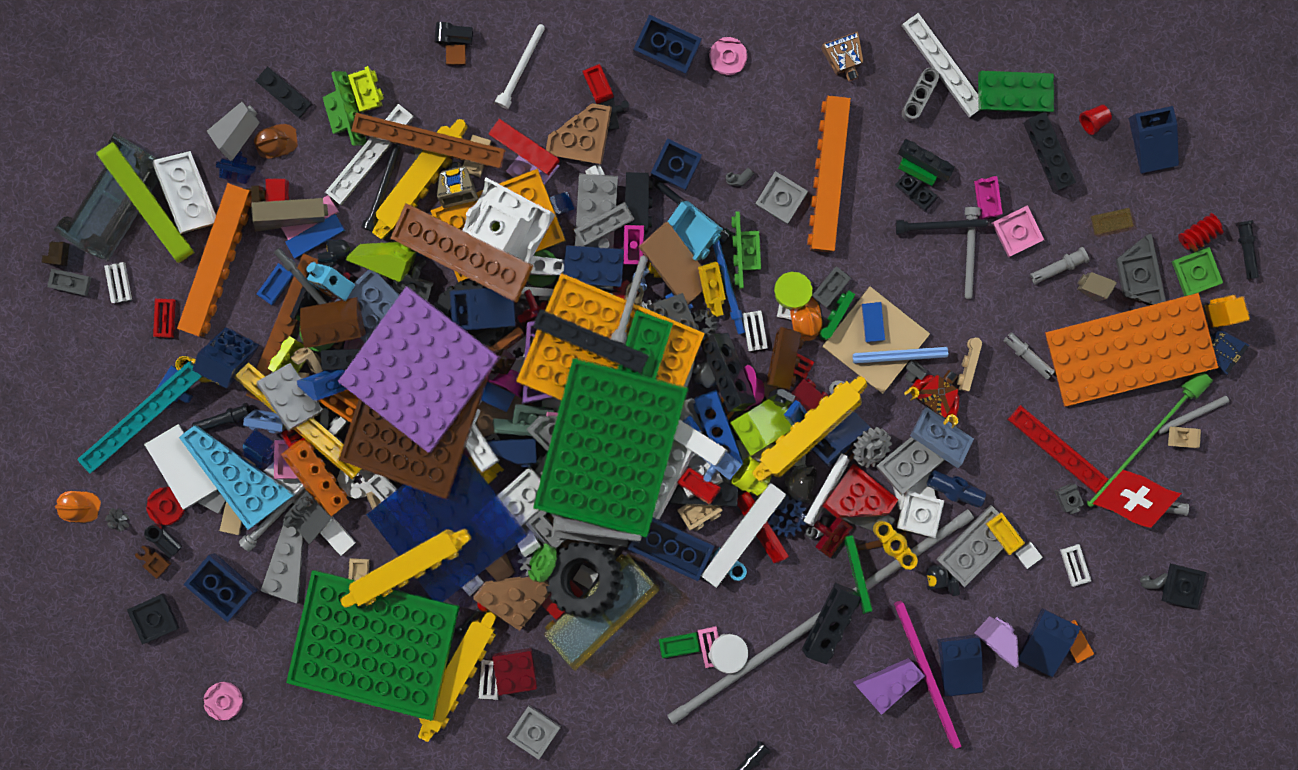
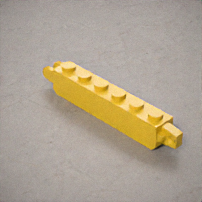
(415, 183)
(811, 430)
(405, 566)
(457, 672)

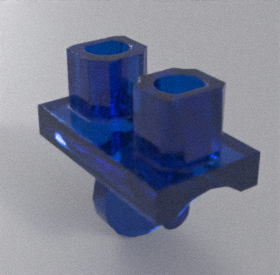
(244, 171)

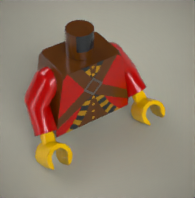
(938, 395)

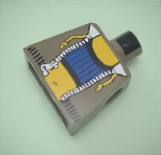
(456, 186)

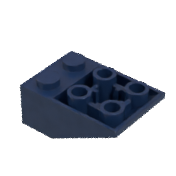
(1155, 139)
(481, 309)
(224, 357)
(840, 439)

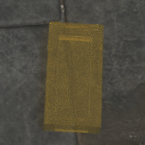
(1111, 221)

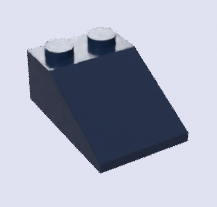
(516, 450)
(1048, 642)
(961, 665)

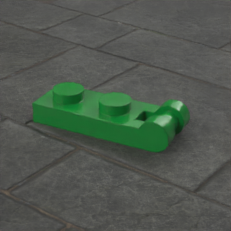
(836, 316)

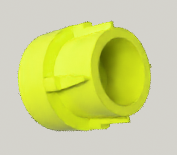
(746, 480)

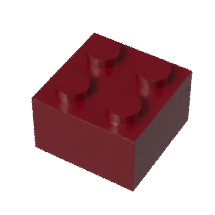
(514, 671)

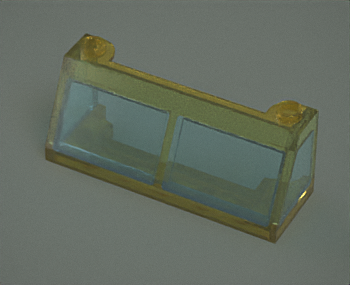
(581, 637)

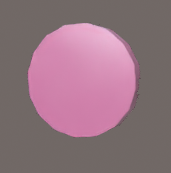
(732, 60)
(228, 698)

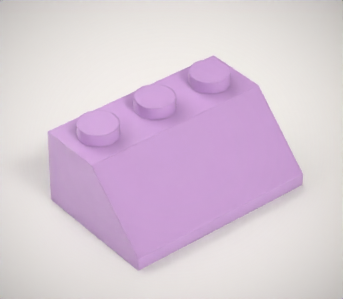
(1000, 639)

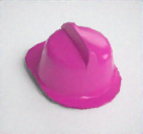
(509, 381)
(756, 385)

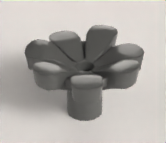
(117, 520)

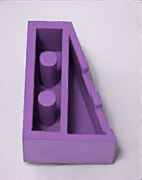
(889, 684)

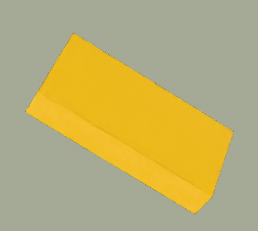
(1005, 533)

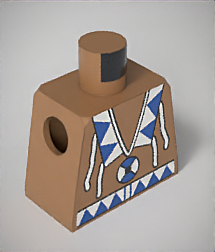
(844, 55)

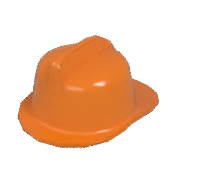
(807, 320)
(78, 506)

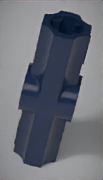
(956, 488)

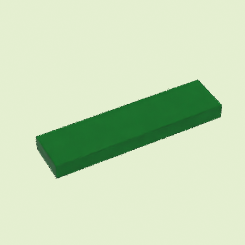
(858, 574)

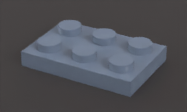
(943, 440)

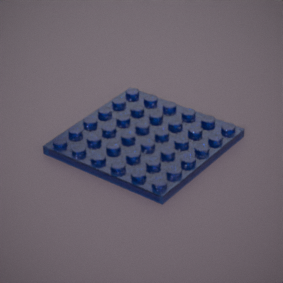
(416, 516)

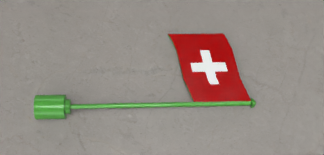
(1135, 495)

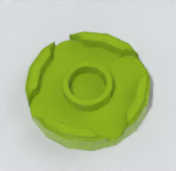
(793, 290)

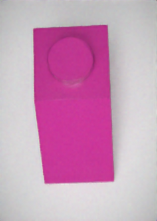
(632, 239)

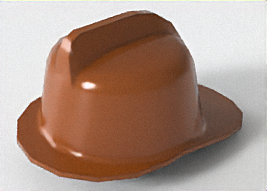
(276, 141)

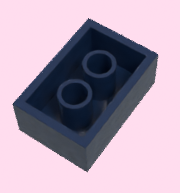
(667, 46)
(595, 266)
(220, 587)

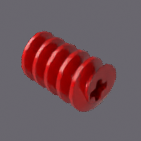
(1200, 232)

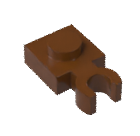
(155, 563)

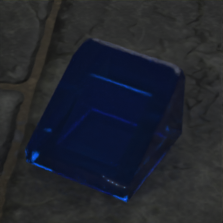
(561, 203)

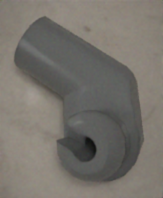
(737, 179)
(813, 533)
(1156, 583)

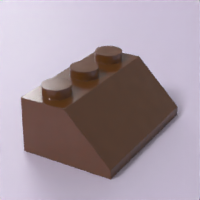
(331, 322)
(784, 359)

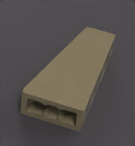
(288, 213)

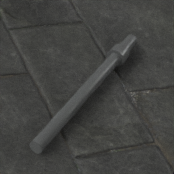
(289, 265)

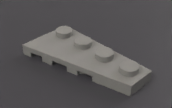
(285, 566)

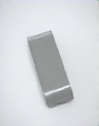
(924, 86)

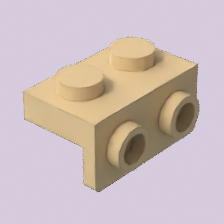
(696, 515)

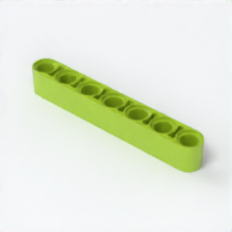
(145, 202)

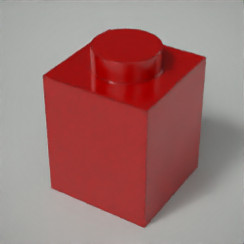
(277, 190)

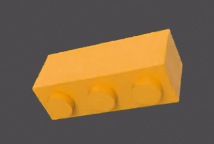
(1226, 311)

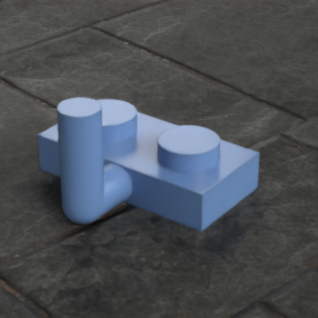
(727, 466)

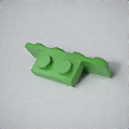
(342, 108)
(747, 248)

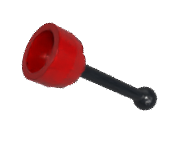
(460, 629)

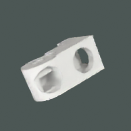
(547, 266)

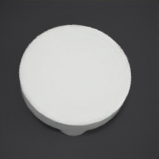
(728, 653)

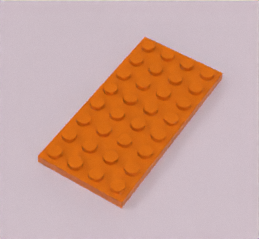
(1131, 349)

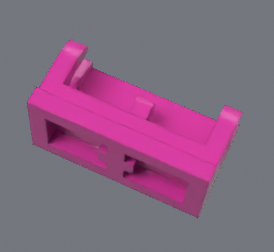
(988, 197)

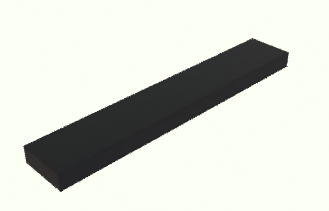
(590, 341)

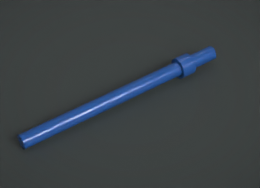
(736, 314)

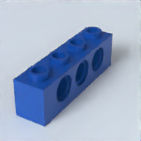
(713, 401)

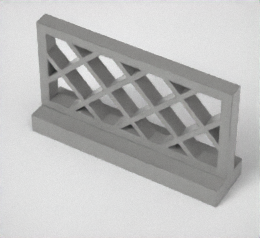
(591, 532)

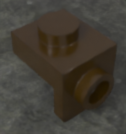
(258, 193)
(504, 363)

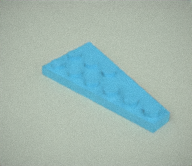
(241, 484)

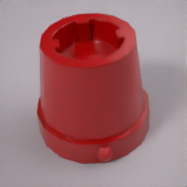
(1095, 119)

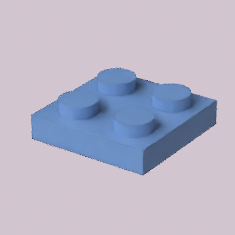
(264, 420)

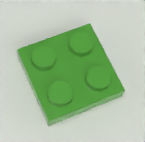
(1197, 272)

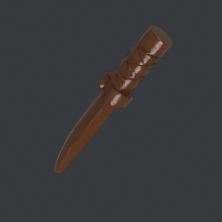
(877, 543)

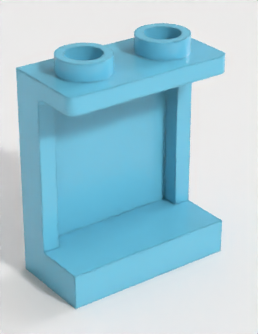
(695, 229)

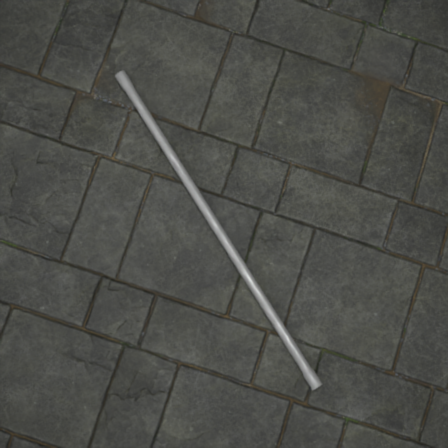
(685, 709)

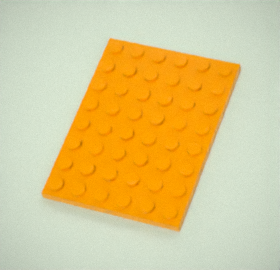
(601, 312)

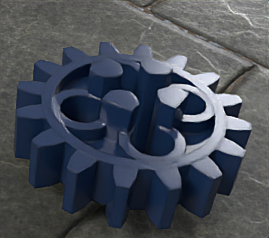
(790, 526)

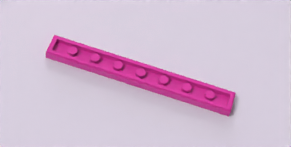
(929, 679)

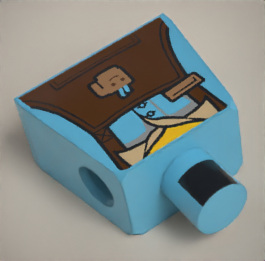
(323, 277)

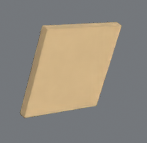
(899, 331)

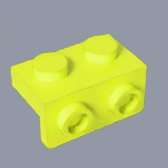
(365, 89)
(283, 357)

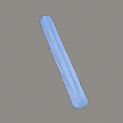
(897, 355)

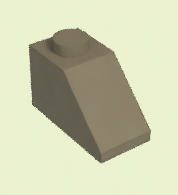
(1095, 286)

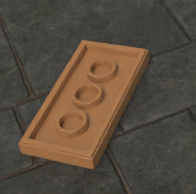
(673, 262)

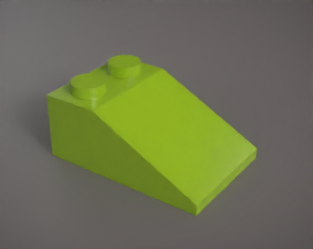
(387, 259)
(761, 426)

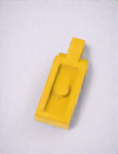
(712, 287)

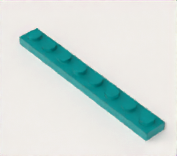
(139, 417)

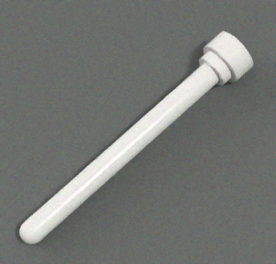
(504, 99)

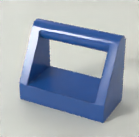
(322, 384)

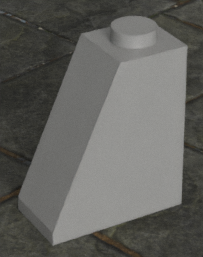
(234, 129)

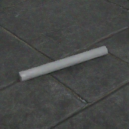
(1194, 414)

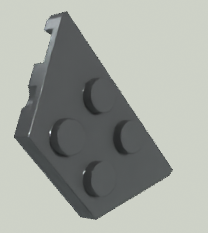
(1140, 273)

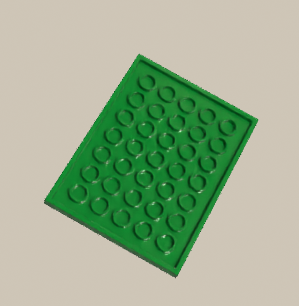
(610, 447)
(374, 653)

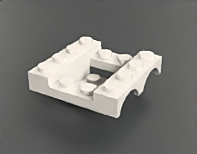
(520, 219)

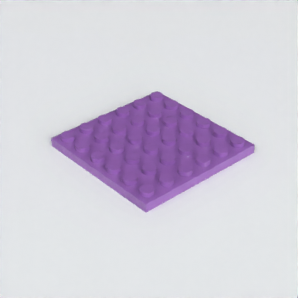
(418, 369)

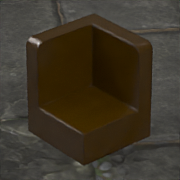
(57, 254)

